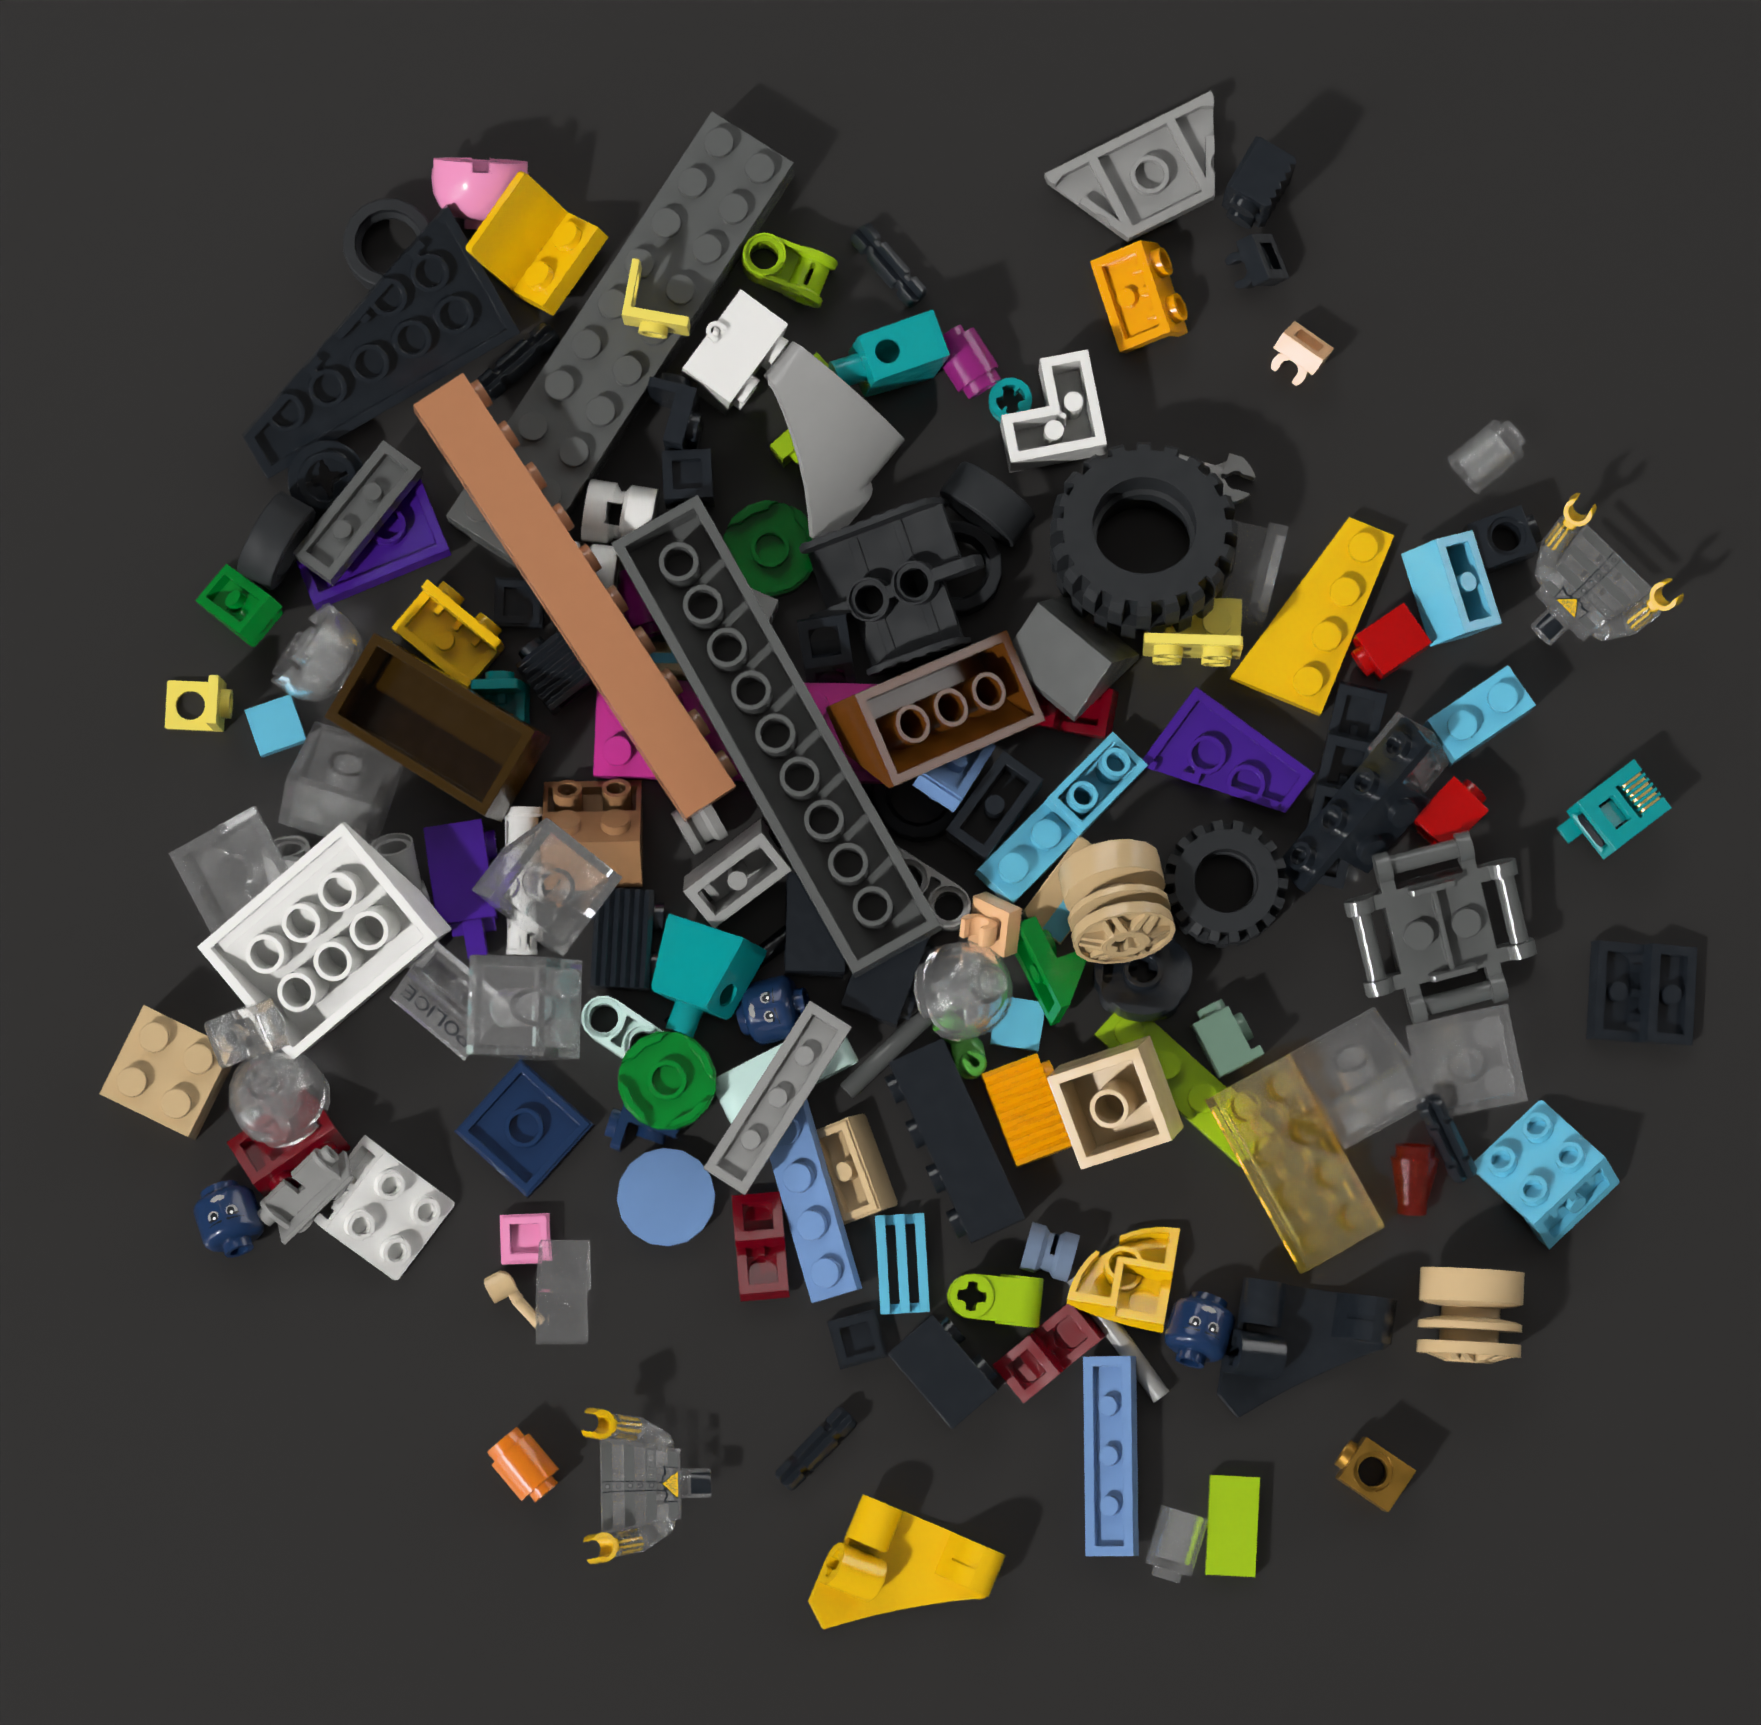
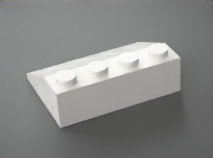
(325, 936)

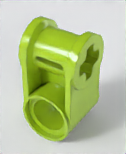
(790, 270)
(1006, 1299)

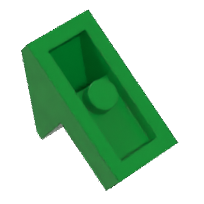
(240, 605)
(1049, 977)

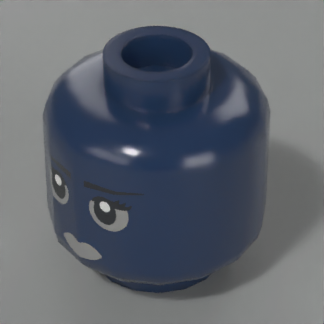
(771, 1008)
(228, 1218)
(1199, 1329)

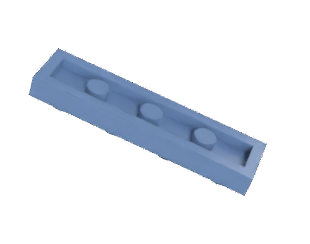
(813, 1211)
(1110, 1456)

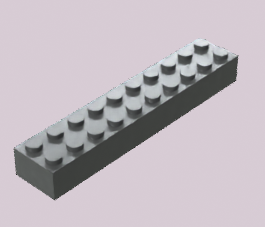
(603, 367)
(776, 736)

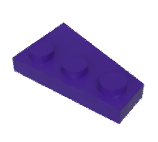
(403, 544)
(1227, 755)

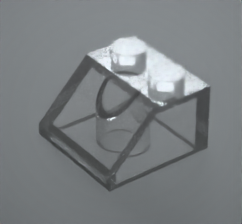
(339, 782)
(229, 866)
(547, 885)
(524, 1007)
(1469, 1060)
(1360, 1077)

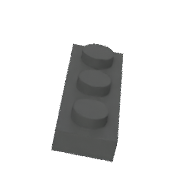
(358, 513)

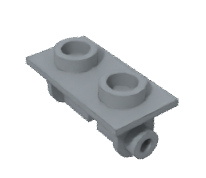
(322, 1178)

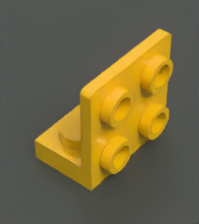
(535, 244)

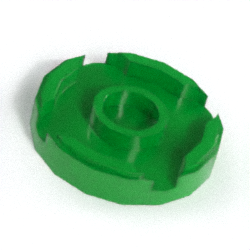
(766, 547)
(667, 1080)

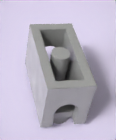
(736, 874)

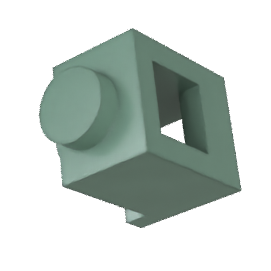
(1224, 1038)

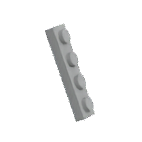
(777, 1098)

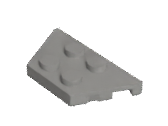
(1145, 173)

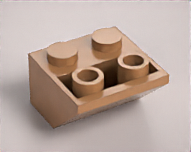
(603, 819)

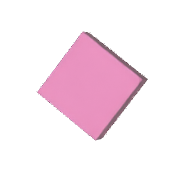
(521, 1237)

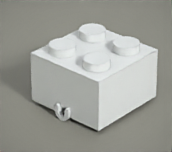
(733, 353)

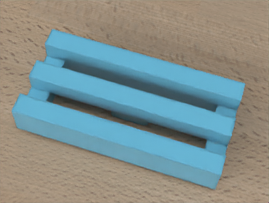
(900, 1221)

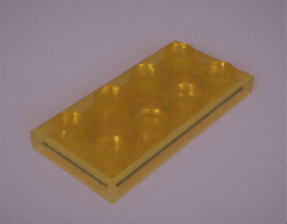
(1294, 1163)

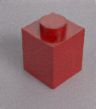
(1389, 643)
(1451, 811)

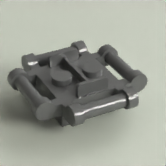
(1439, 926)

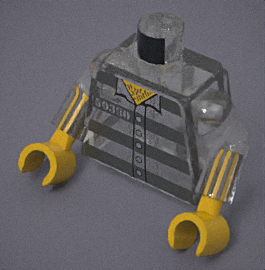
(1591, 585)
(640, 1484)

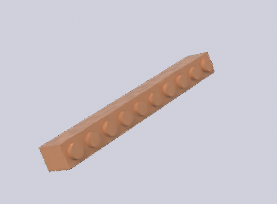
(574, 596)

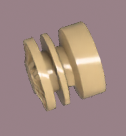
(1116, 901)
(1470, 1313)

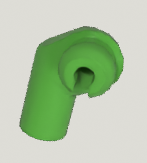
(968, 1056)

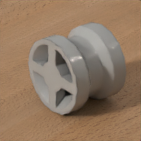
(700, 828)

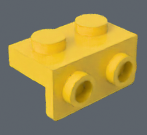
(449, 634)

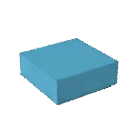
(276, 725)
(1020, 1027)

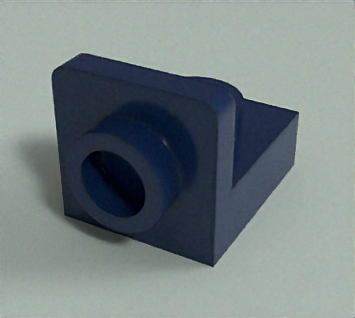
(619, 1125)

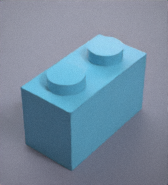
(1451, 588)
(1480, 714)

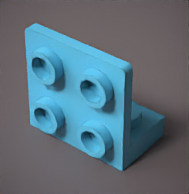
(1547, 1172)

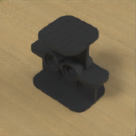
(886, 555)

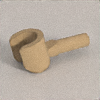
(502, 1285)

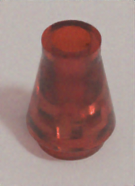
(1413, 1176)

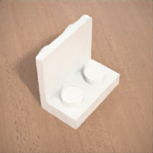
(385, 1210)

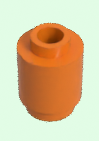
(523, 1465)

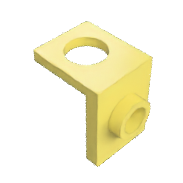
(650, 322)
(217, 704)

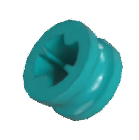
(996, 395)

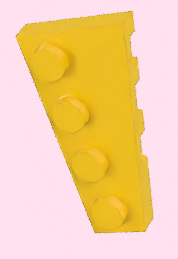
(1313, 629)

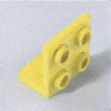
(1212, 639)

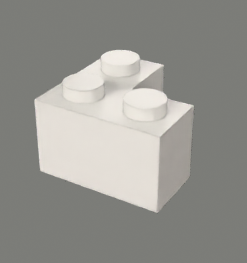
(1067, 426)

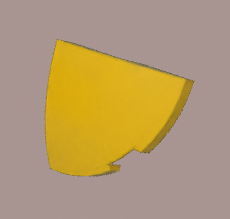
(1130, 1280)

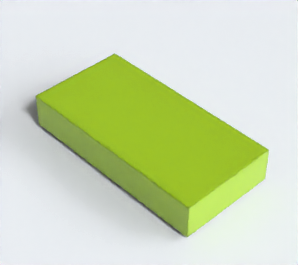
(1232, 1526)

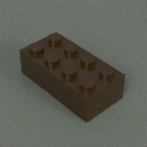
(437, 727)

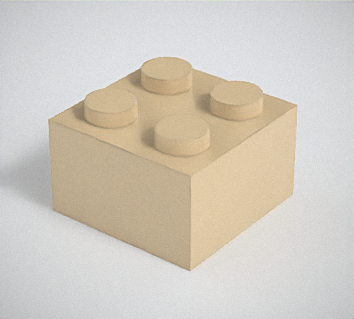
(166, 1073)
(1115, 1102)

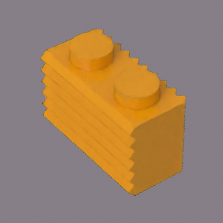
(1026, 1109)

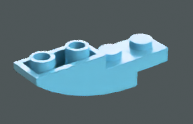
(1061, 819)

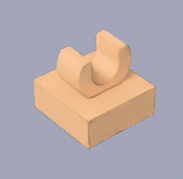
(1303, 349)
(992, 924)

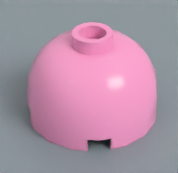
(472, 185)

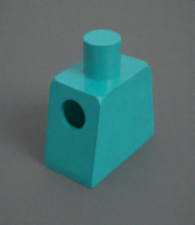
(908, 350)
(702, 972)

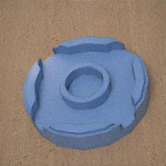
(666, 1197)

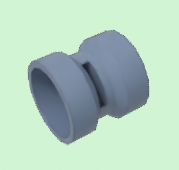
(1038, 1248)

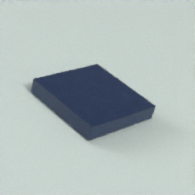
(524, 1128)

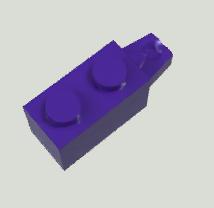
(456, 861)

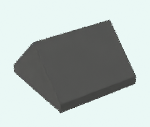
(1069, 656)

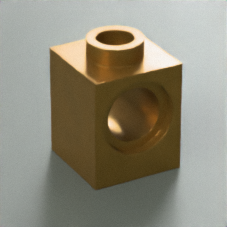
(1395, 1479)

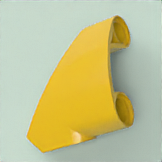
(898, 1564)

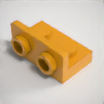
(1140, 295)

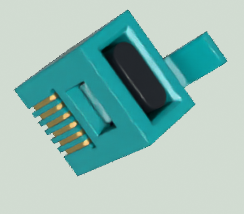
(1615, 811)

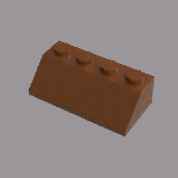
(937, 711)

